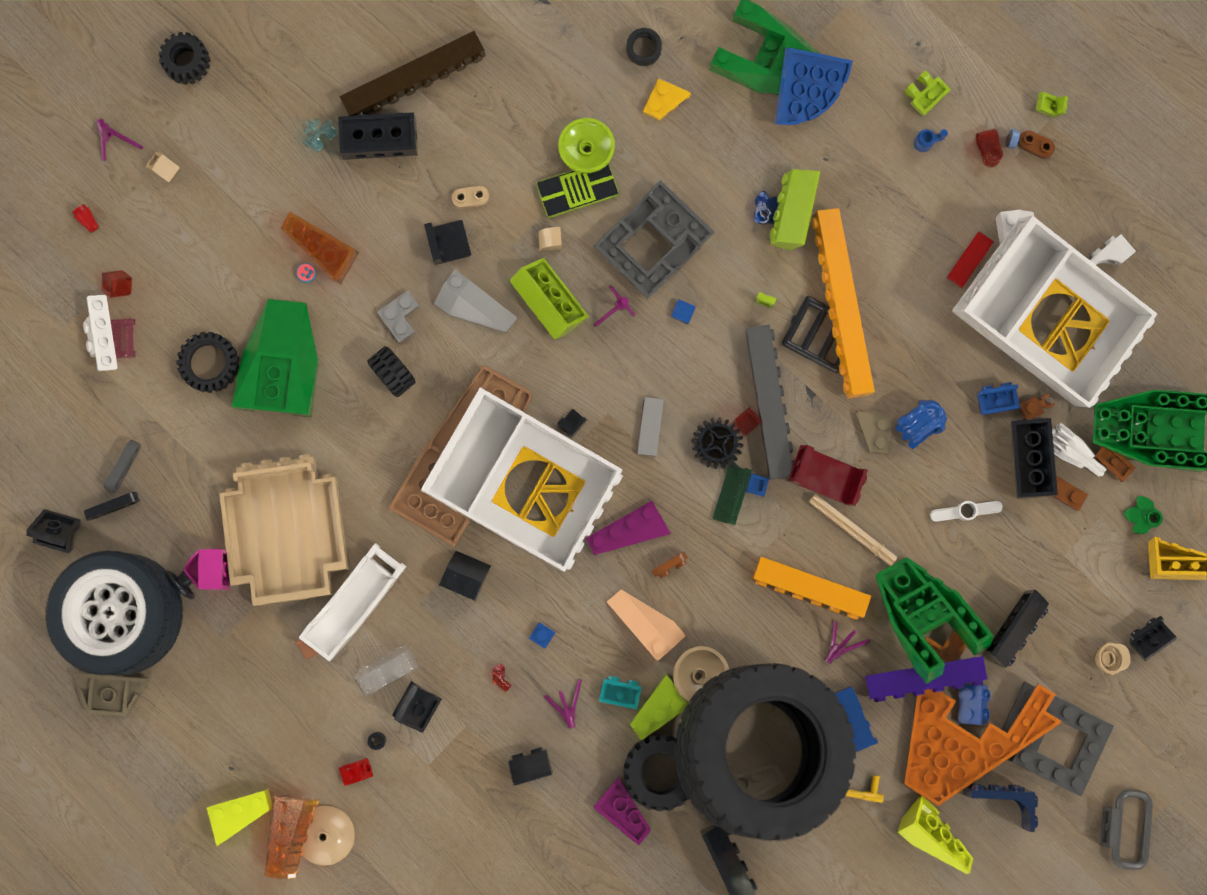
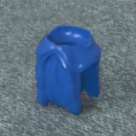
(922, 422)

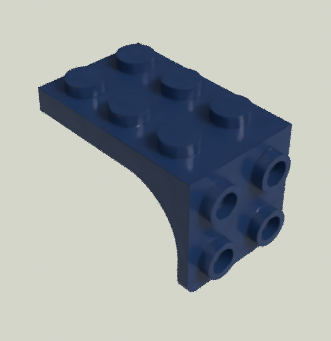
(1024, 798)

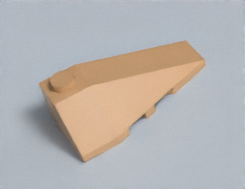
(649, 626)

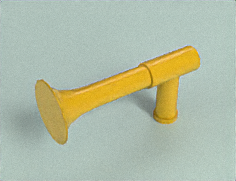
(868, 796)

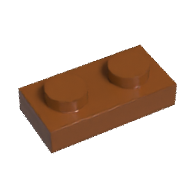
(1115, 463)
(1070, 494)

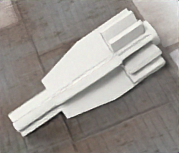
(1074, 450)

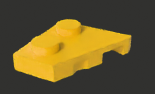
(664, 99)

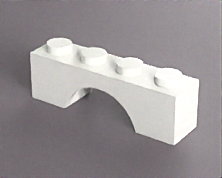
(1114, 253)

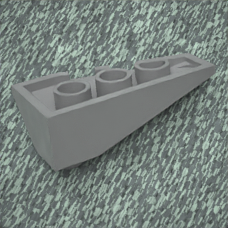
(467, 301)

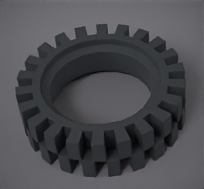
(192, 346)

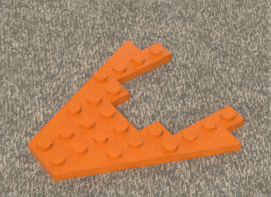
(949, 758)

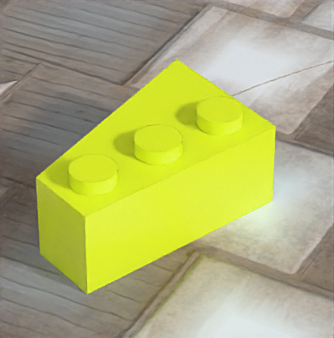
(236, 814)

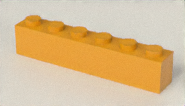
(811, 587)

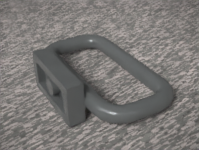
(1113, 824)

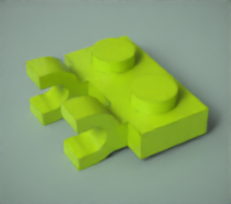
(930, 96)

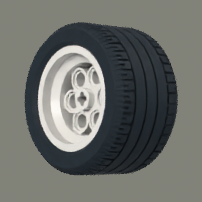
(81, 590)

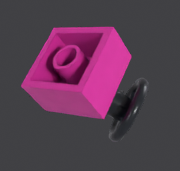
(205, 569)

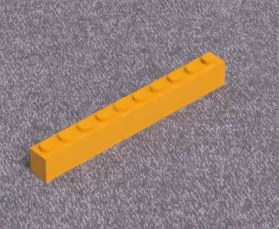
(843, 303)

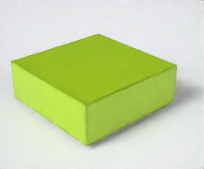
(765, 300)

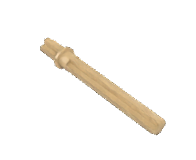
(852, 529)

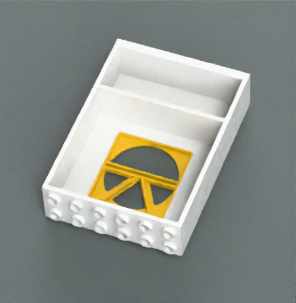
(1037, 264)
(484, 451)

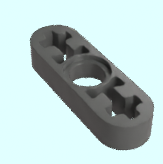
(122, 466)

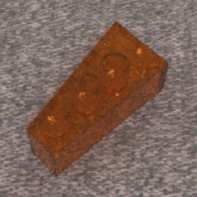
(327, 251)

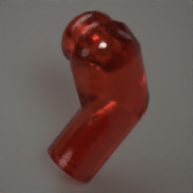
(498, 677)

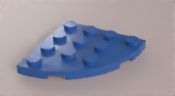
(809, 85)

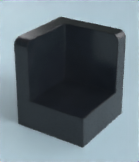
(572, 423)

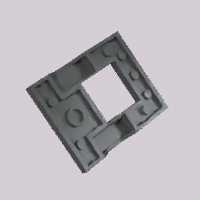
(673, 221)
(1096, 736)

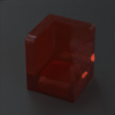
(116, 283)
(747, 421)

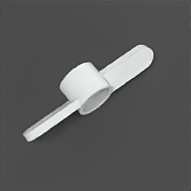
(955, 512)

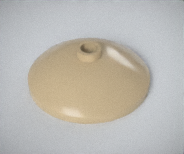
(697, 660)
(339, 834)

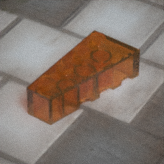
(287, 834)

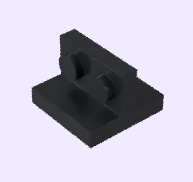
(53, 530)
(416, 707)

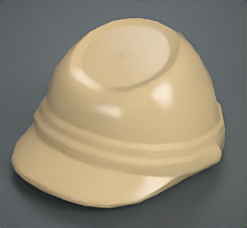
(1112, 658)

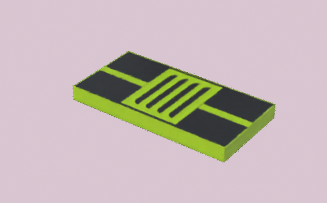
(576, 190)

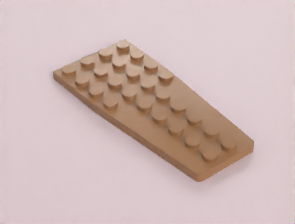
(420, 507)

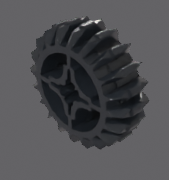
(712, 435)

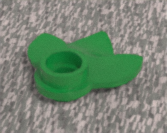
(1140, 515)

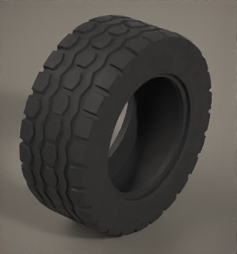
(824, 762)

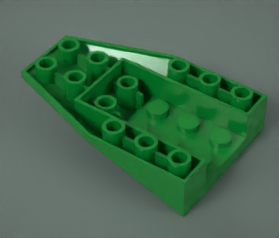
(279, 362)
(1155, 428)

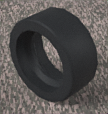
(644, 32)

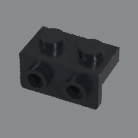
(1151, 638)

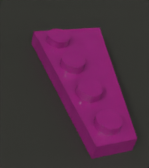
(631, 529)

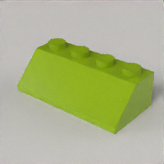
(794, 209)
(548, 298)

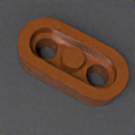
(1036, 145)
(663, 570)

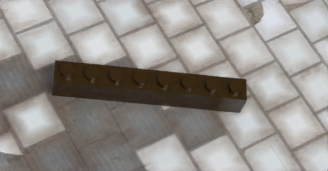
(414, 75)

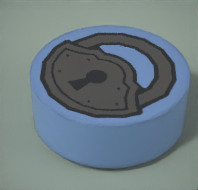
(1012, 138)

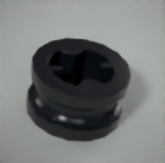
(374, 735)

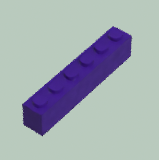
(908, 680)

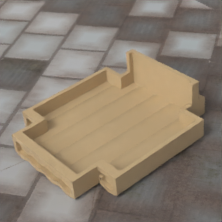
(283, 530)

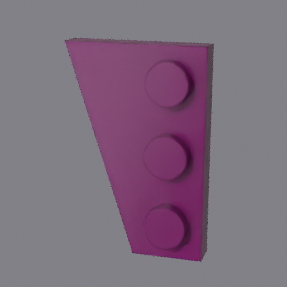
(622, 812)

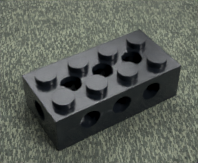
(381, 147)

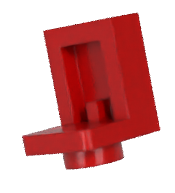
(356, 771)

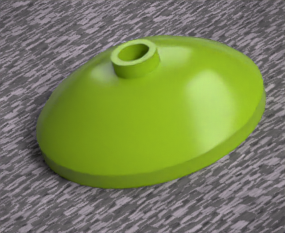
(586, 134)

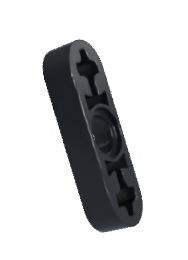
(111, 506)

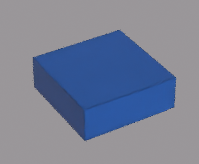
(683, 311)
(757, 485)

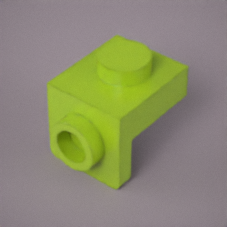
(1051, 105)

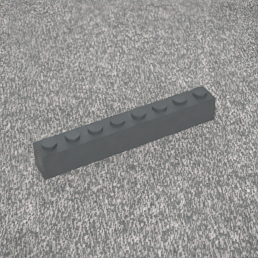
(769, 401)

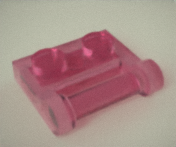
(117, 337)

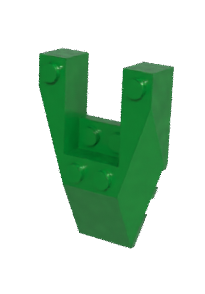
(766, 70)
(921, 604)

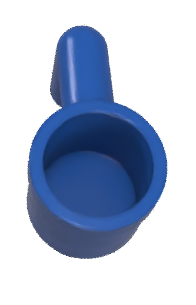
(926, 138)

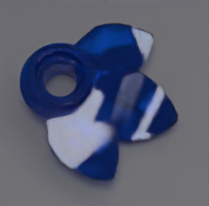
(767, 206)

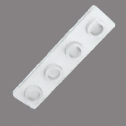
(99, 333)

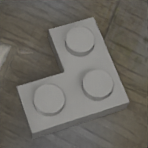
(394, 314)

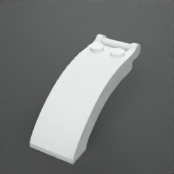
(351, 604)

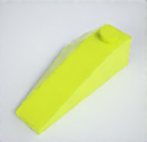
(927, 832)

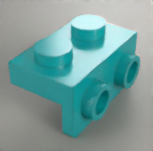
(620, 693)

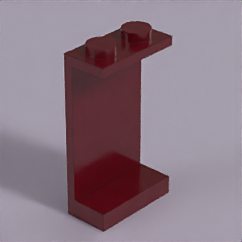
(827, 476)

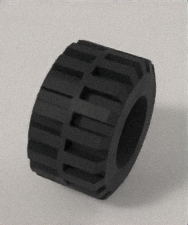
(174, 47)
(391, 371)

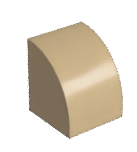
(162, 166)
(550, 239)

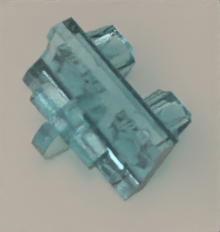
(326, 129)

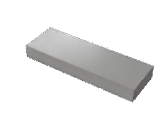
(650, 427)

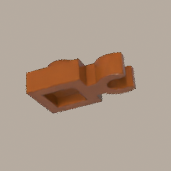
(1033, 408)

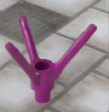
(107, 132)
(620, 304)
(837, 650)
(568, 712)

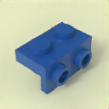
(998, 399)
(974, 704)

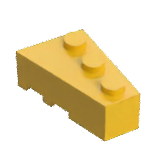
(1175, 562)

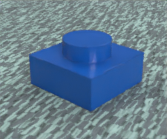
(542, 635)

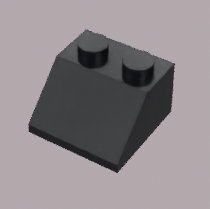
(465, 575)
(530, 766)

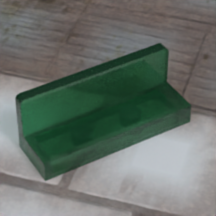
(732, 495)

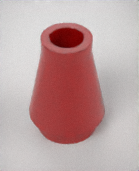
(85, 218)

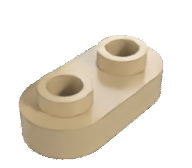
(470, 198)

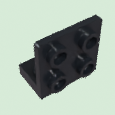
(447, 241)

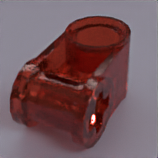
(989, 144)

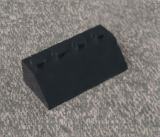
(1034, 458)
(1016, 628)
(727, 861)

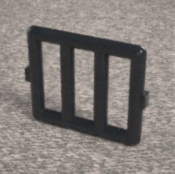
(803, 349)

